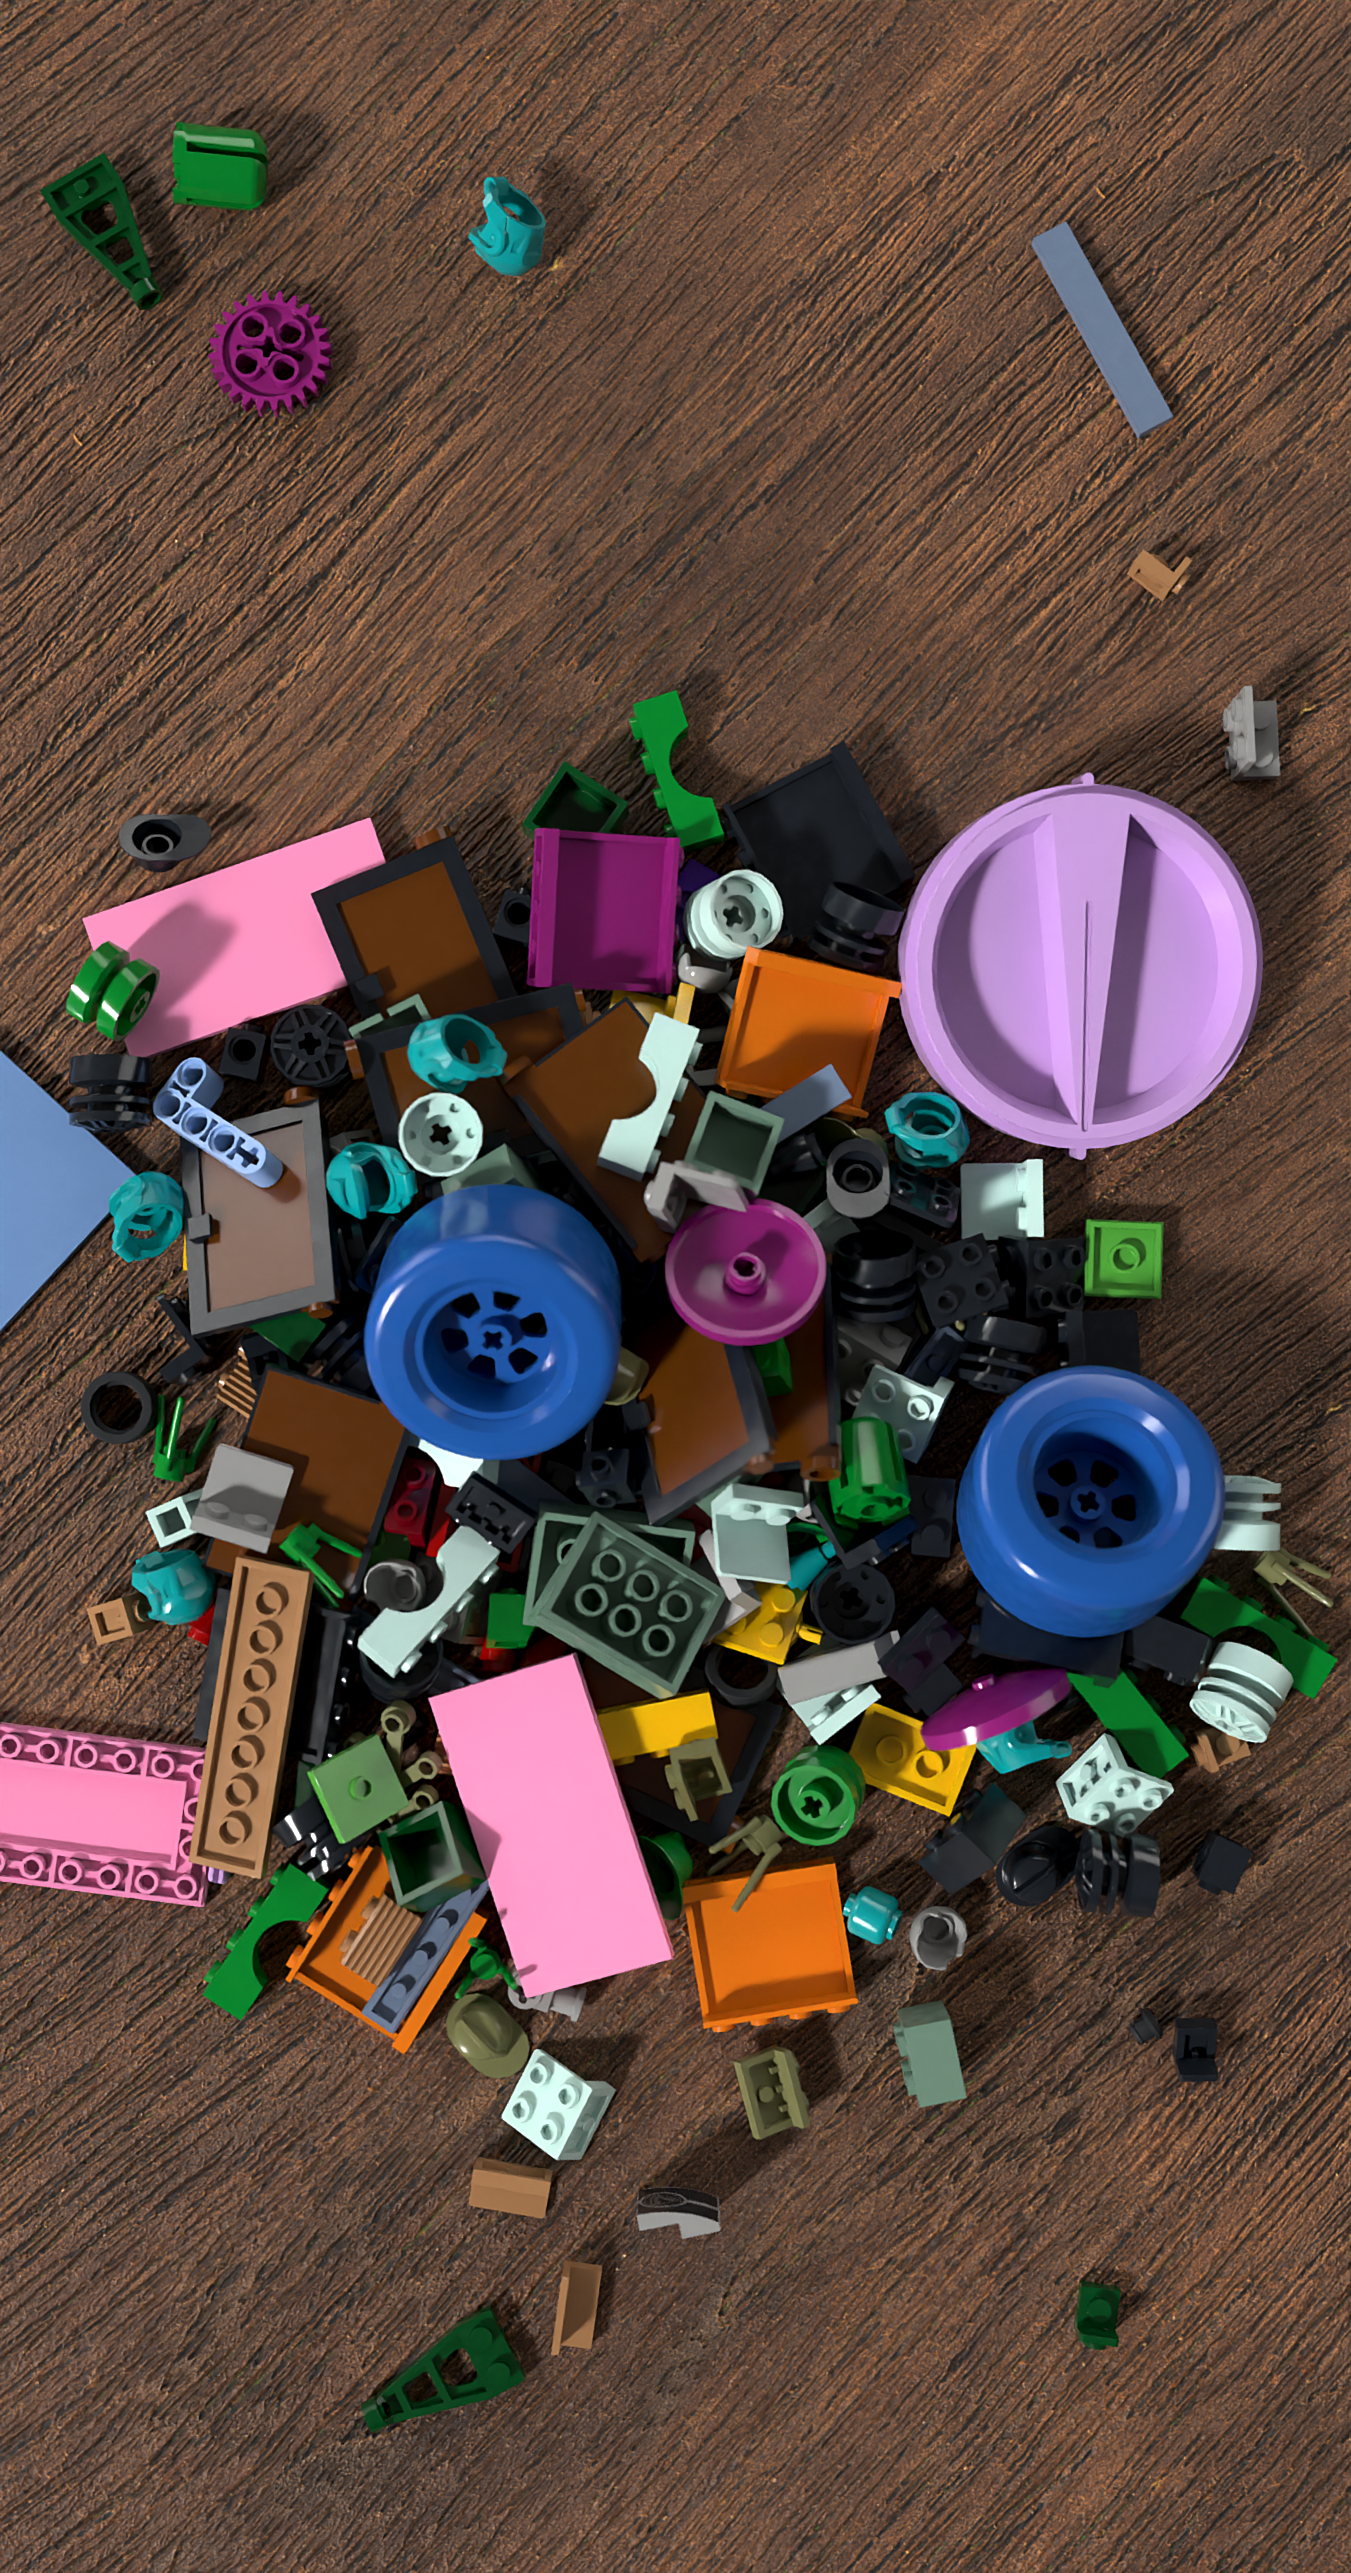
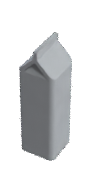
(835, 1668)

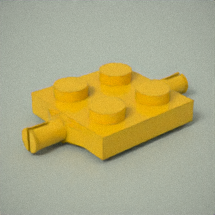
(772, 1626)

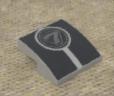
(693, 2210)

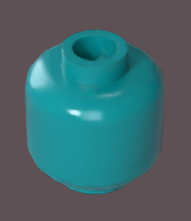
(873, 1915)

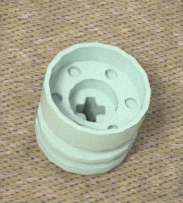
(733, 914)
(435, 1157)
(1243, 1515)
(1241, 1691)

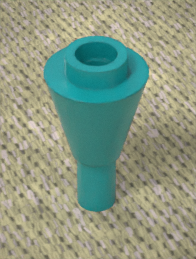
(808, 1564)

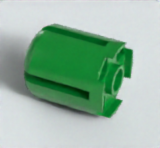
(219, 167)
(872, 1475)

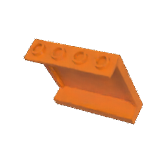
(797, 1019)
(774, 1954)
(320, 1964)

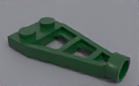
(85, 191)
(490, 2354)

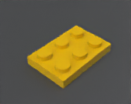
(899, 1762)

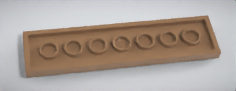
(251, 1716)

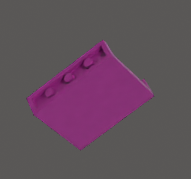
(604, 911)

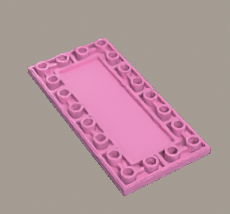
(237, 939)
(100, 1814)
(551, 1826)

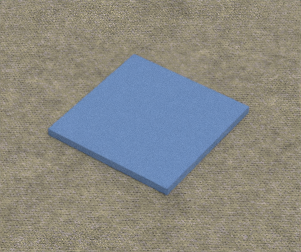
(50, 1188)

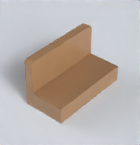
(510, 2187)
(576, 2305)

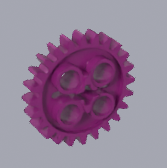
(262, 385)

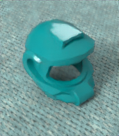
(504, 242)
(439, 1053)
(933, 1135)
(358, 1181)
(146, 1204)
(175, 1585)
(1020, 1748)

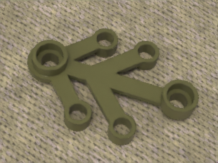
(406, 1716)

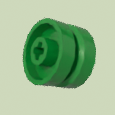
(112, 991)
(818, 1794)

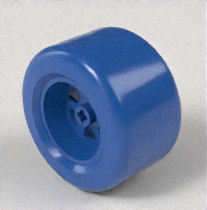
(481, 1393)
(1159, 1461)

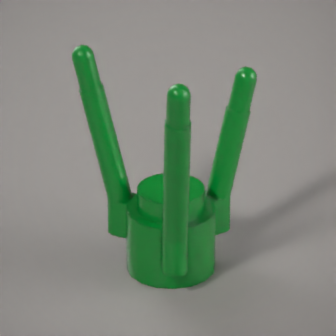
(169, 1459)
(302, 1546)
(485, 1965)

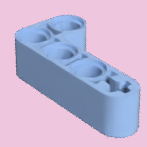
(192, 1093)

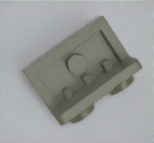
(697, 1774)
(772, 2091)

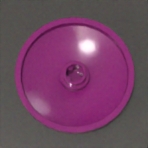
(745, 1272)
(994, 1707)

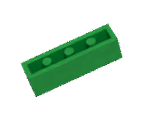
(1134, 1722)

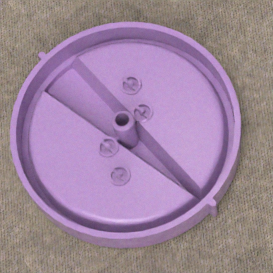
(1080, 966)

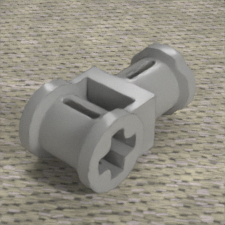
(564, 2000)

